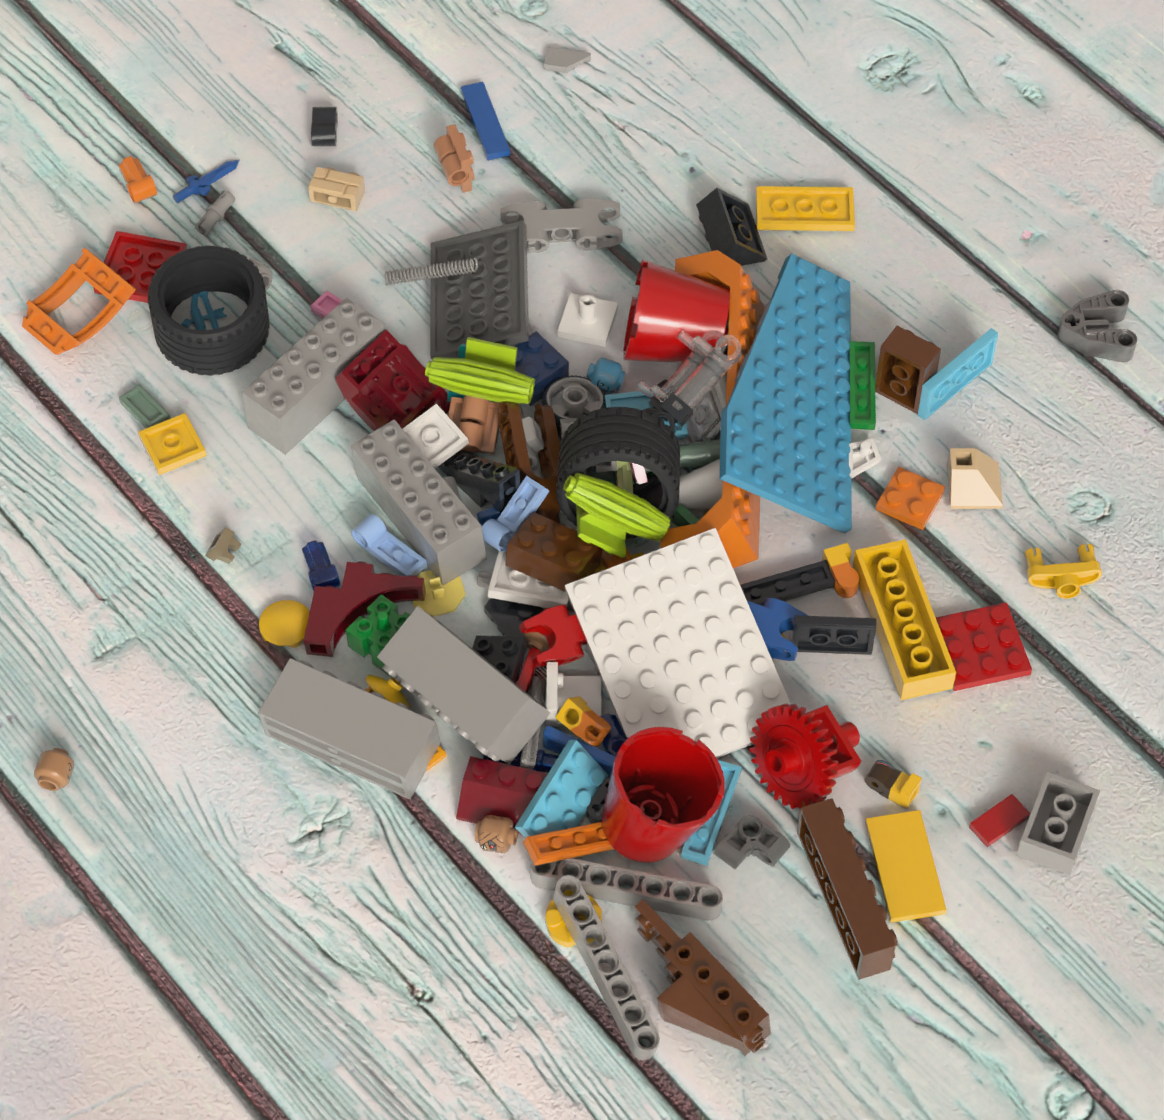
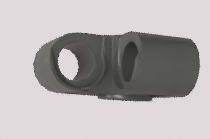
(765, 844)

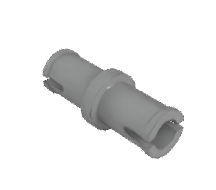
(215, 213)

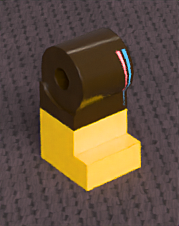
(893, 783)

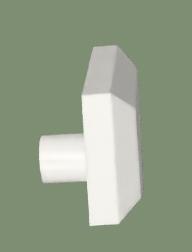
(862, 456)

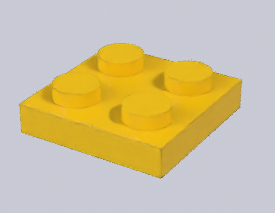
(172, 443)

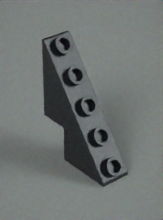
(483, 479)

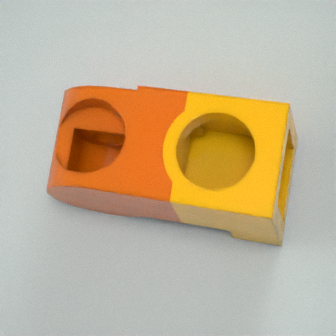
(845, 576)
(583, 721)

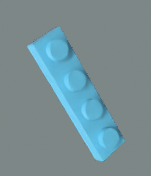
(702, 842)

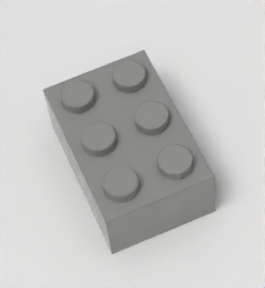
(1058, 823)

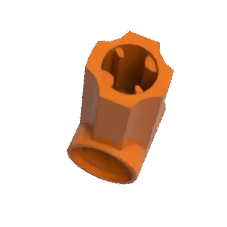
(138, 182)

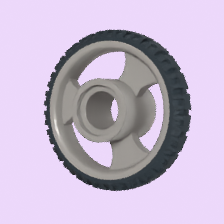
(574, 397)

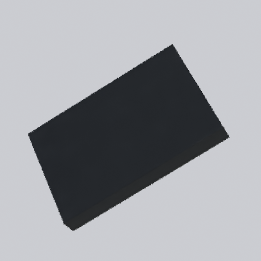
(834, 634)

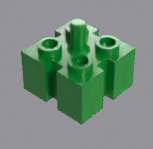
(374, 632)

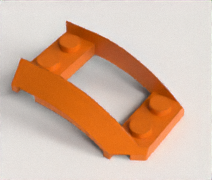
(97, 274)

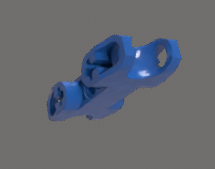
(772, 621)

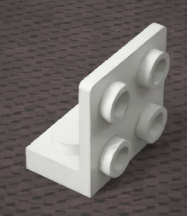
(564, 687)

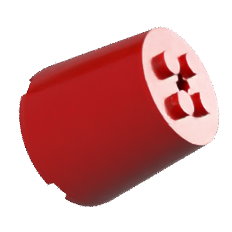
(668, 305)
(660, 793)

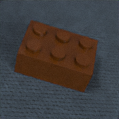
(905, 366)
(551, 552)

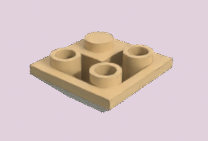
(973, 480)

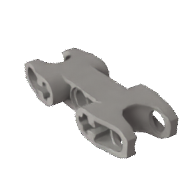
(578, 224)

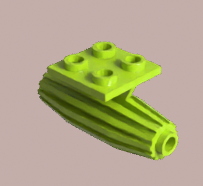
(483, 373)
(609, 512)

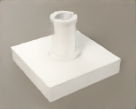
(587, 319)
(436, 436)

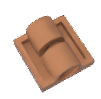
(455, 158)
(477, 421)

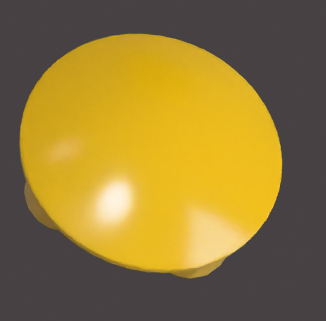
(284, 623)

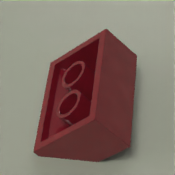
(496, 790)

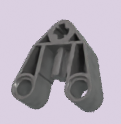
(1087, 327)

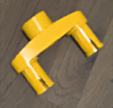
(1066, 576)

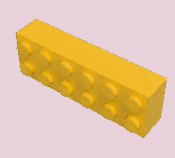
(904, 620)

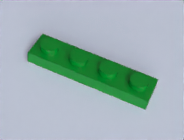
(862, 385)

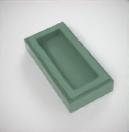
(144, 407)

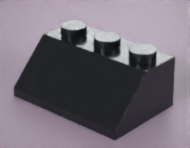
(731, 227)

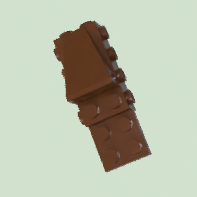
(701, 990)

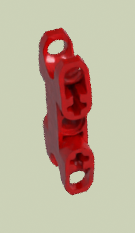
(562, 634)

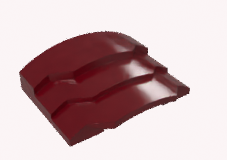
(389, 385)

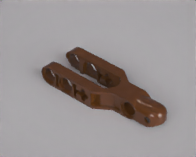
(517, 453)

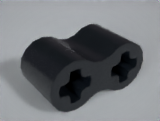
(324, 126)

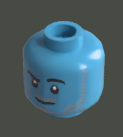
(606, 374)

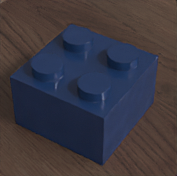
(540, 361)

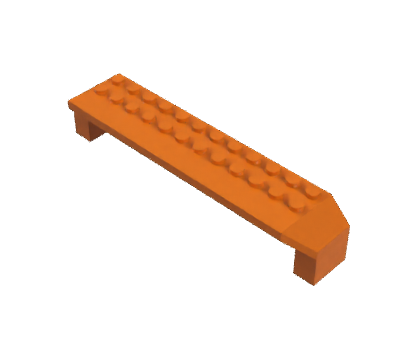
(738, 511)

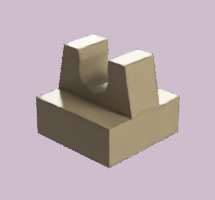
(220, 546)

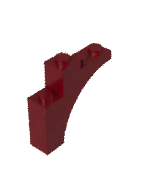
(338, 608)

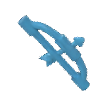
(196, 315)

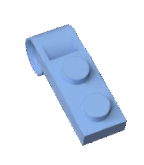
(520, 507)
(374, 538)

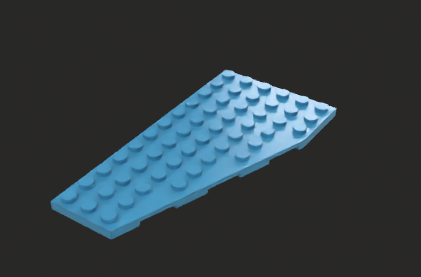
(791, 400)

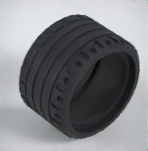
(209, 270)
(622, 436)

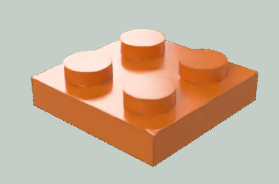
(910, 498)

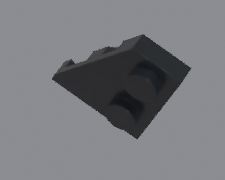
(510, 615)

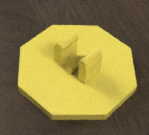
(440, 598)

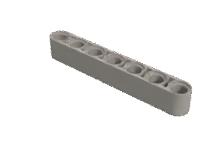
(641, 884)
(606, 980)

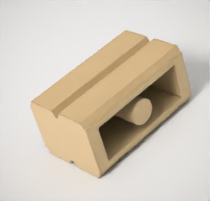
(336, 188)

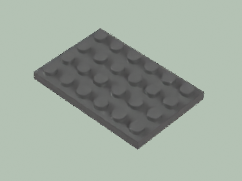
(483, 303)

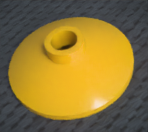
(389, 689)

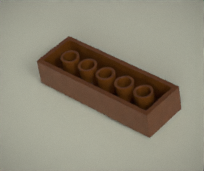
(846, 888)

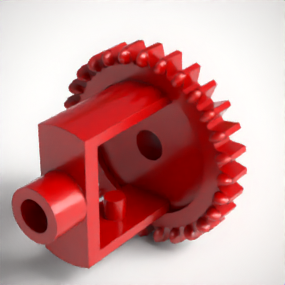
(803, 752)

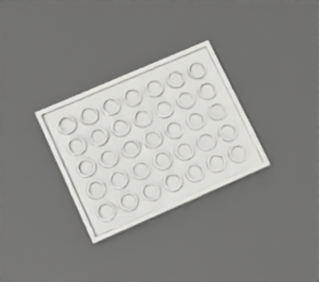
(679, 644)

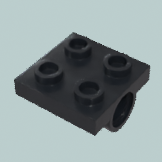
(503, 652)

